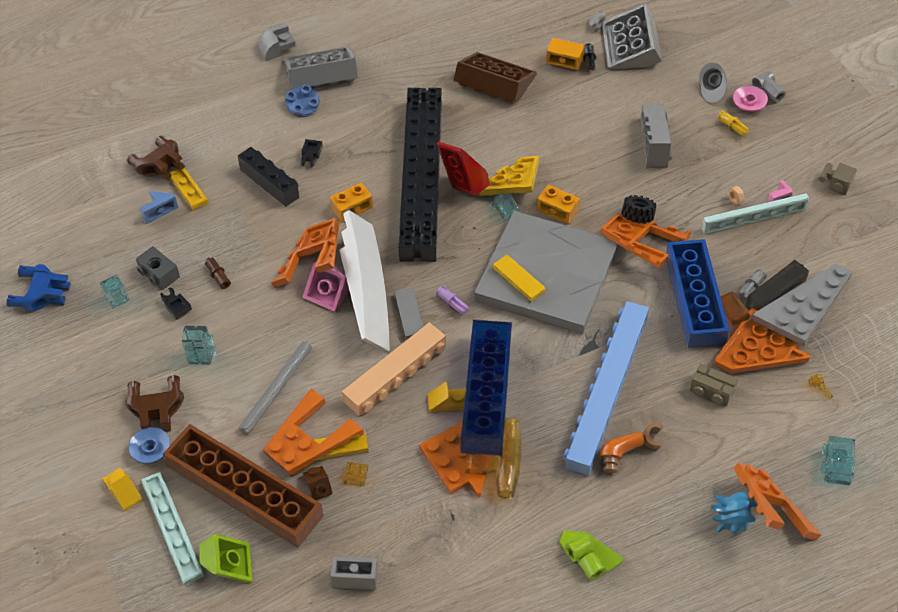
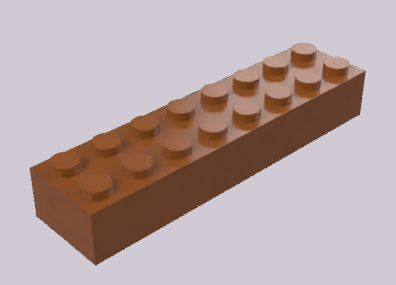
(244, 485)

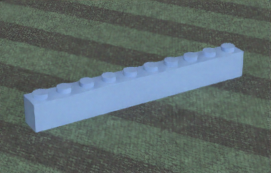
(606, 389)

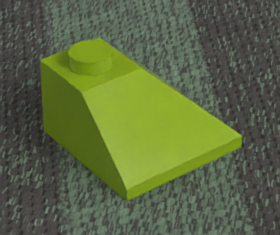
(227, 557)

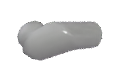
(594, 21)

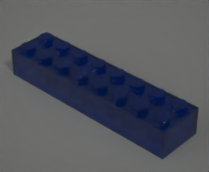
(486, 388)

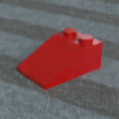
(463, 170)

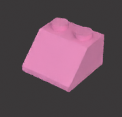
(327, 288)

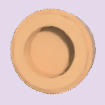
(736, 195)

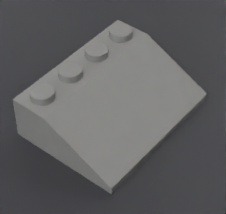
(632, 39)
(321, 67)

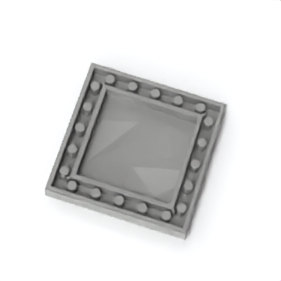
(560, 257)

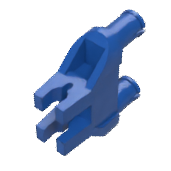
(44, 288)

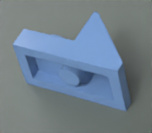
(161, 205)

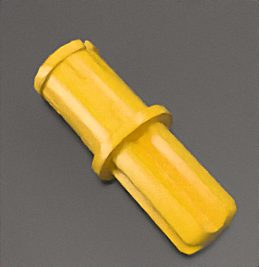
(733, 123)

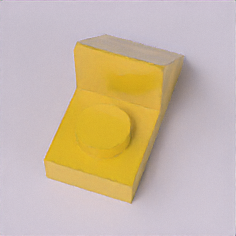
(446, 400)
(122, 489)

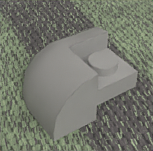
(275, 40)

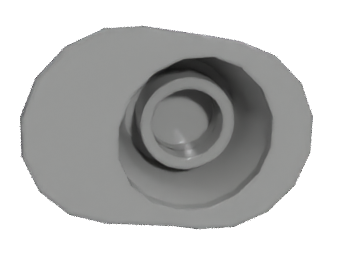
(713, 82)

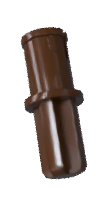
(217, 273)

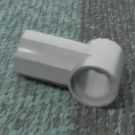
(767, 83)

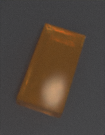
(734, 309)

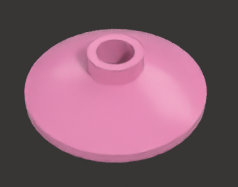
(750, 98)

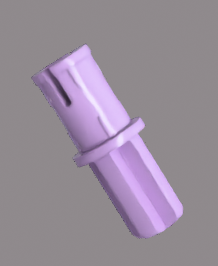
(452, 300)

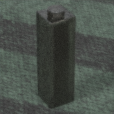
(778, 285)

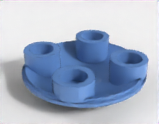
(302, 100)

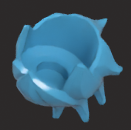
(734, 512)

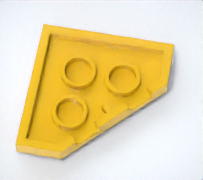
(514, 179)

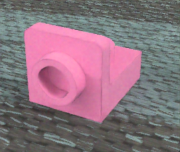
(783, 191)

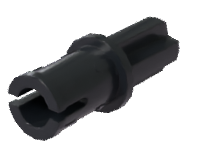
(589, 56)

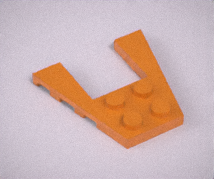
(629, 233)
(315, 238)
(294, 448)
(767, 492)

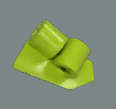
(589, 553)

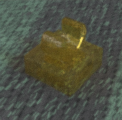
(355, 474)

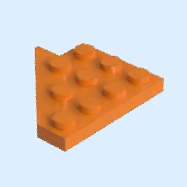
(758, 348)
(448, 463)

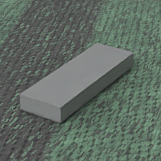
(408, 311)

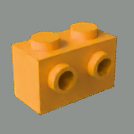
(565, 53)
(355, 199)
(558, 204)

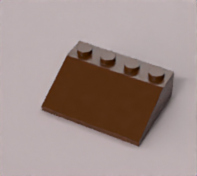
(493, 76)

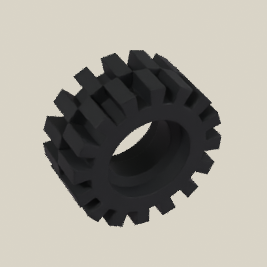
(639, 209)

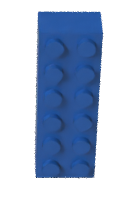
(697, 293)

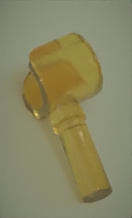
(817, 380)

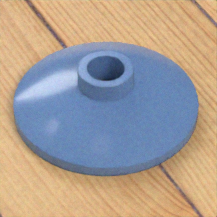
(147, 439)

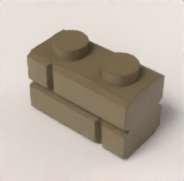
(713, 384)

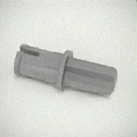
(752, 284)

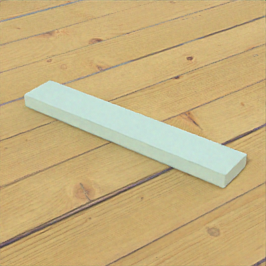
(755, 213)
(172, 528)

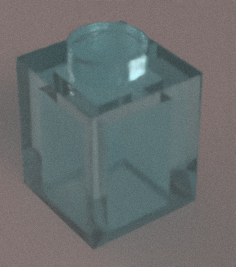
(114, 291)

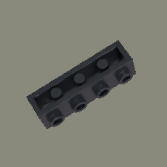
(268, 176)

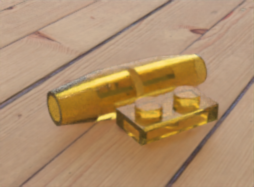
(506, 466)

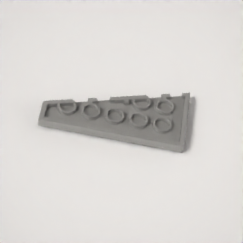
(804, 307)

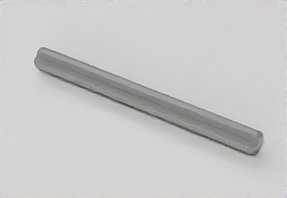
(275, 387)

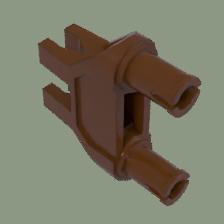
(159, 160)
(156, 405)

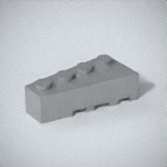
(656, 136)

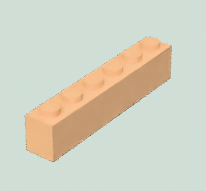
(394, 369)

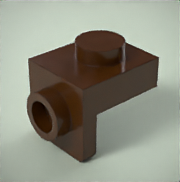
(318, 482)

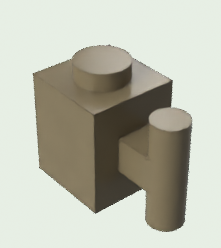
(840, 179)

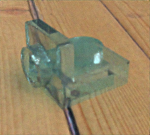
(505, 205)

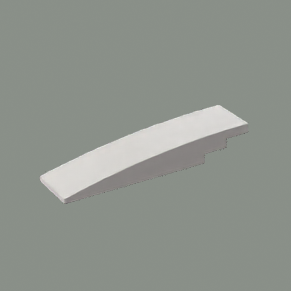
(365, 280)

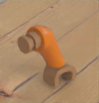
(614, 449)

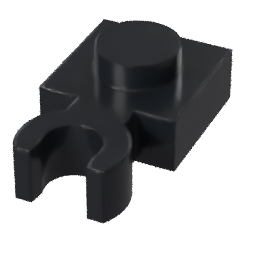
(311, 150)
(175, 304)

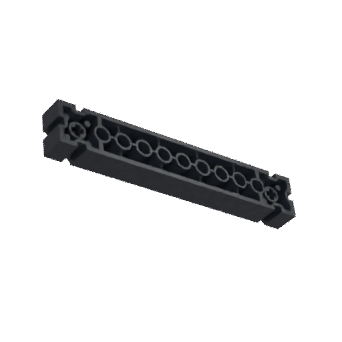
(420, 175)

